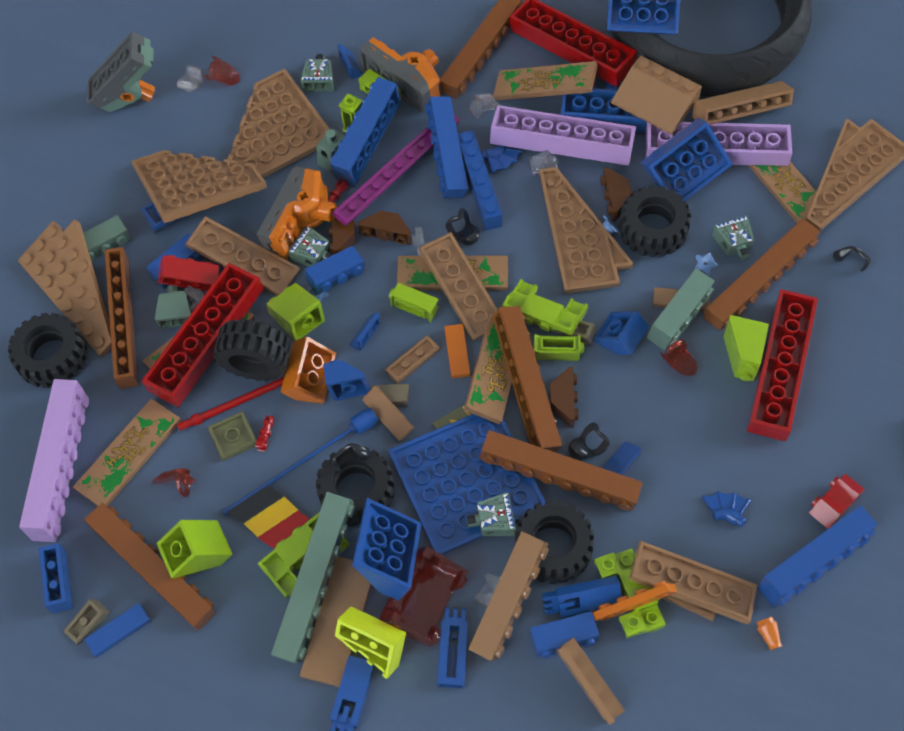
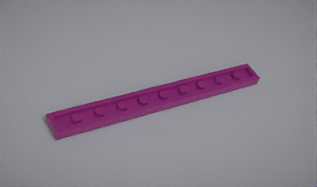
(385, 177)

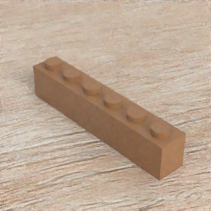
(743, 102)
(508, 597)

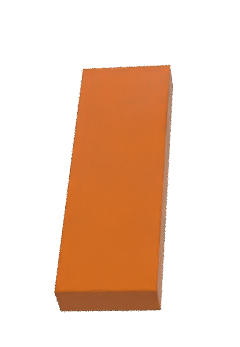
(457, 351)

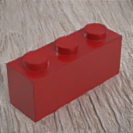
(187, 272)

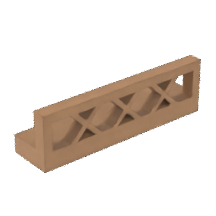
(590, 680)

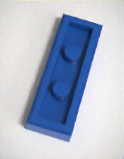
(117, 630)

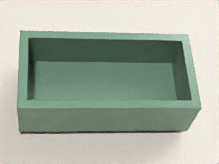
(681, 309)

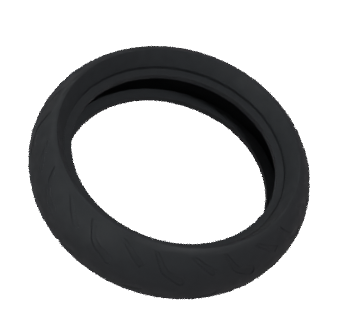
(735, 71)

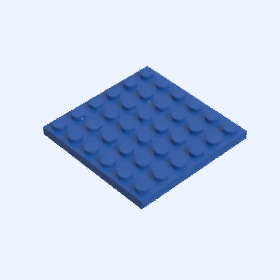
(449, 480)

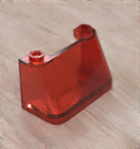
(425, 602)

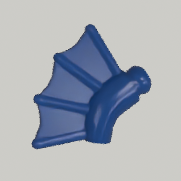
(500, 157)
(727, 507)

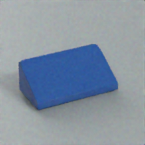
(349, 62)
(365, 331)
(623, 458)

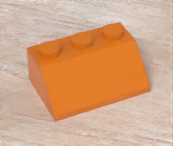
(305, 371)

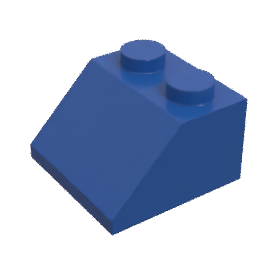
(622, 332)
(345, 380)

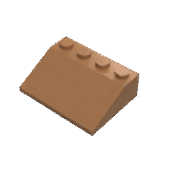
(656, 95)

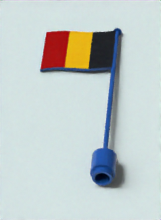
(272, 515)

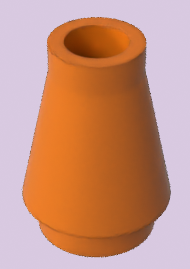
(769, 631)

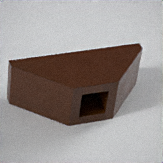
(616, 191)
(385, 227)
(342, 236)
(563, 397)

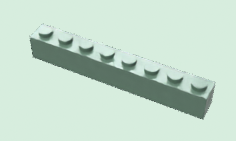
(313, 578)

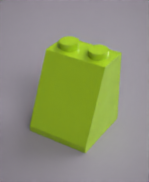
(296, 311)
(745, 346)
(194, 547)

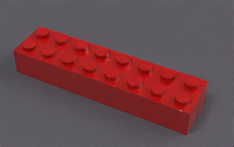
(573, 40)
(193, 345)
(782, 365)

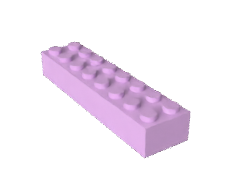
(562, 135)
(742, 142)
(54, 461)

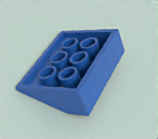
(644, 16)
(688, 160)
(387, 549)

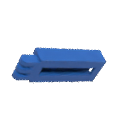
(590, 595)
(453, 657)
(353, 688)

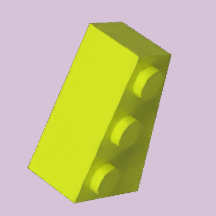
(372, 638)

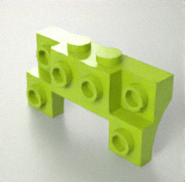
(544, 312)
(289, 555)
(642, 619)

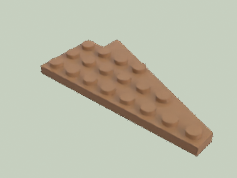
(856, 165)
(583, 246)
(66, 274)

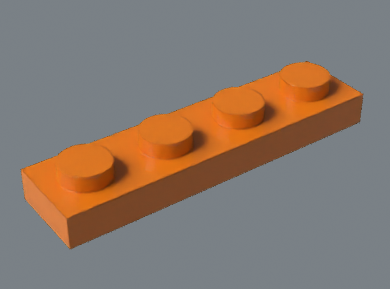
(640, 599)

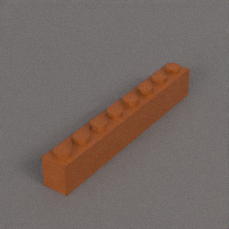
(478, 48)
(762, 274)
(121, 318)
(526, 378)
(560, 470)
(150, 566)

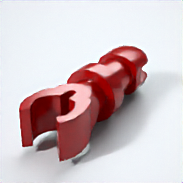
(339, 188)
(265, 432)

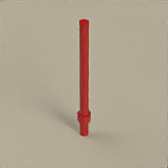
(197, 419)

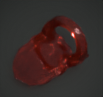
(222, 72)
(680, 358)
(179, 475)

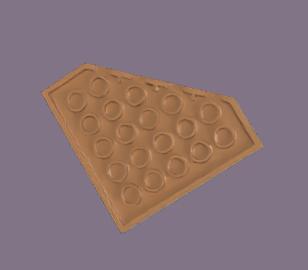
(277, 126)
(192, 184)

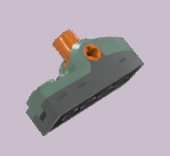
(120, 75)

